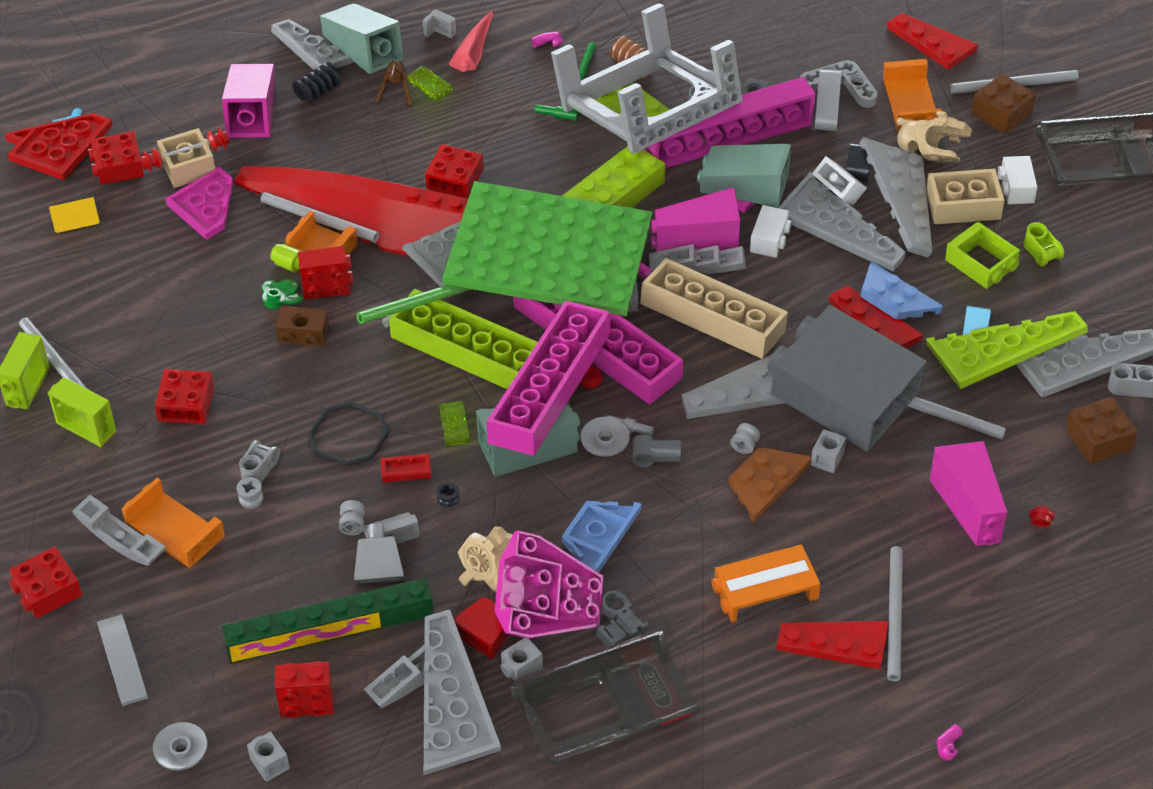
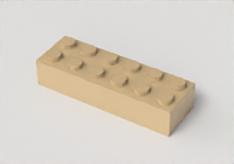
(714, 308)

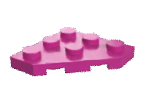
(204, 202)

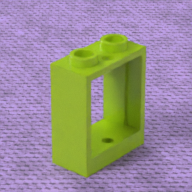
(980, 235)
(23, 370)
(82, 411)

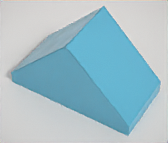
(976, 318)

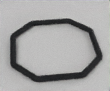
(356, 460)

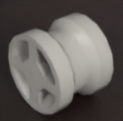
(745, 438)
(254, 496)

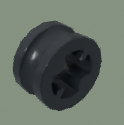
(442, 498)

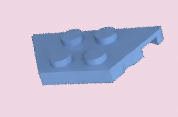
(895, 295)
(598, 531)

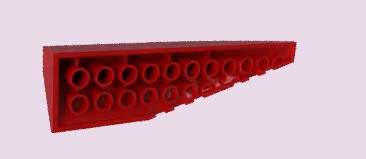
(392, 209)

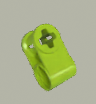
(1041, 244)

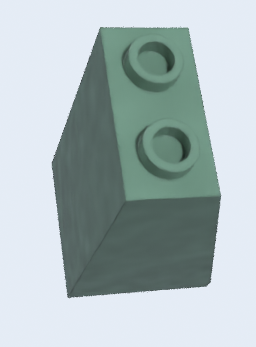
(364, 35)
(753, 171)
(558, 443)

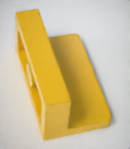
(74, 215)

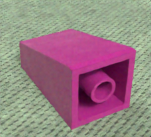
(249, 100)
(698, 221)
(970, 490)

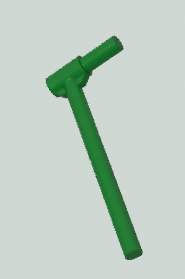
(558, 111)

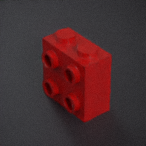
(116, 158)
(454, 171)
(325, 272)
(184, 396)
(44, 583)
(304, 689)

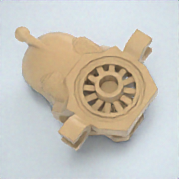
(927, 134)
(482, 555)

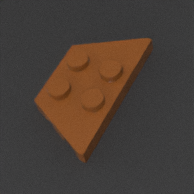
(766, 477)

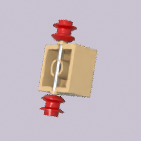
(185, 155)

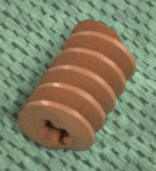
(625, 49)

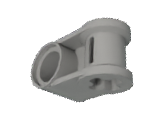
(258, 461)

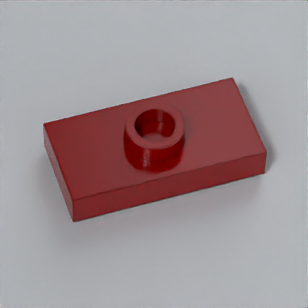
(405, 468)

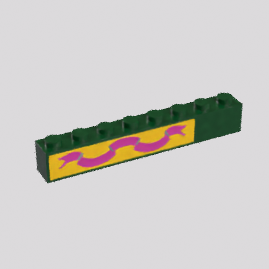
(327, 620)

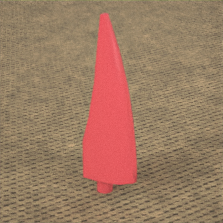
(470, 50)

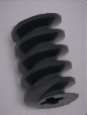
(316, 82)

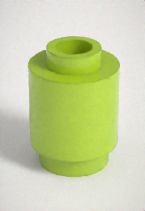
(286, 257)

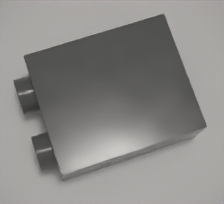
(846, 376)

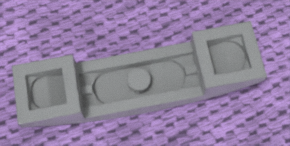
(116, 533)
(122, 660)

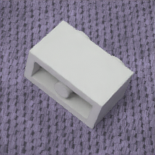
(839, 180)
(1018, 180)
(770, 231)

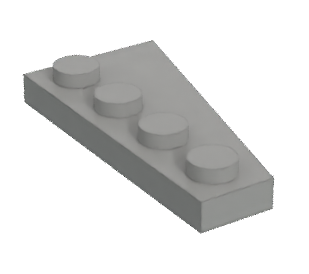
(309, 47)

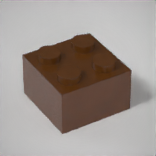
(1003, 103)
(1101, 430)

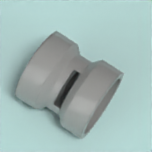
(351, 517)

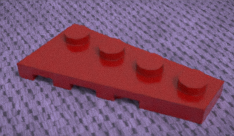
(934, 42)
(852, 304)
(845, 642)

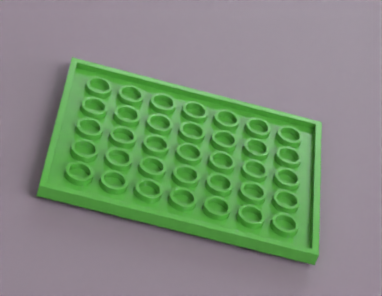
(548, 248)

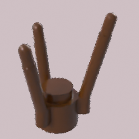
(395, 74)

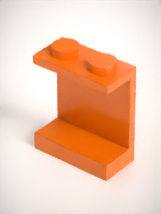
(310, 236)

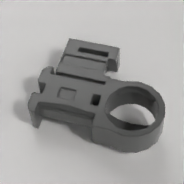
(621, 621)

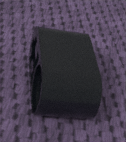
(857, 163)

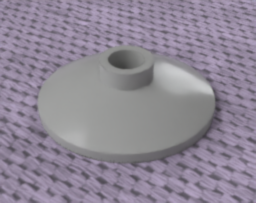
(605, 436)
(178, 737)

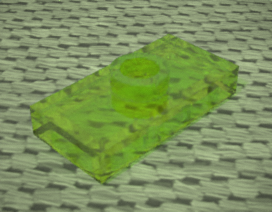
(429, 83)
(454, 423)

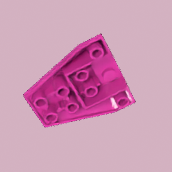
(545, 589)

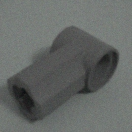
(647, 450)

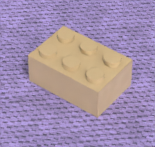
(964, 196)

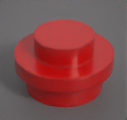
(591, 378)
(1041, 516)

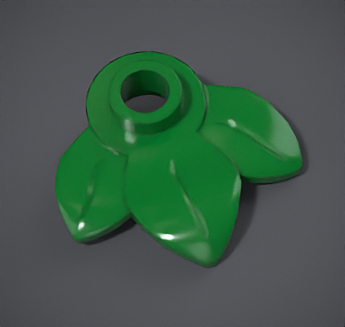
(280, 293)

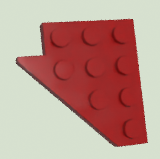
(58, 145)

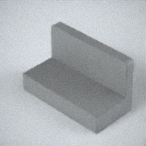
(402, 527)

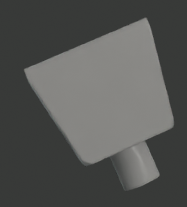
(377, 558)

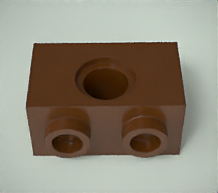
(302, 326)

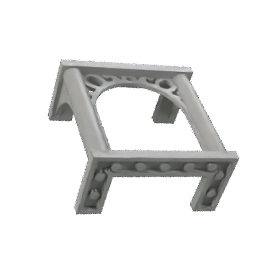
(713, 89)

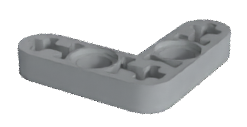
(850, 74)

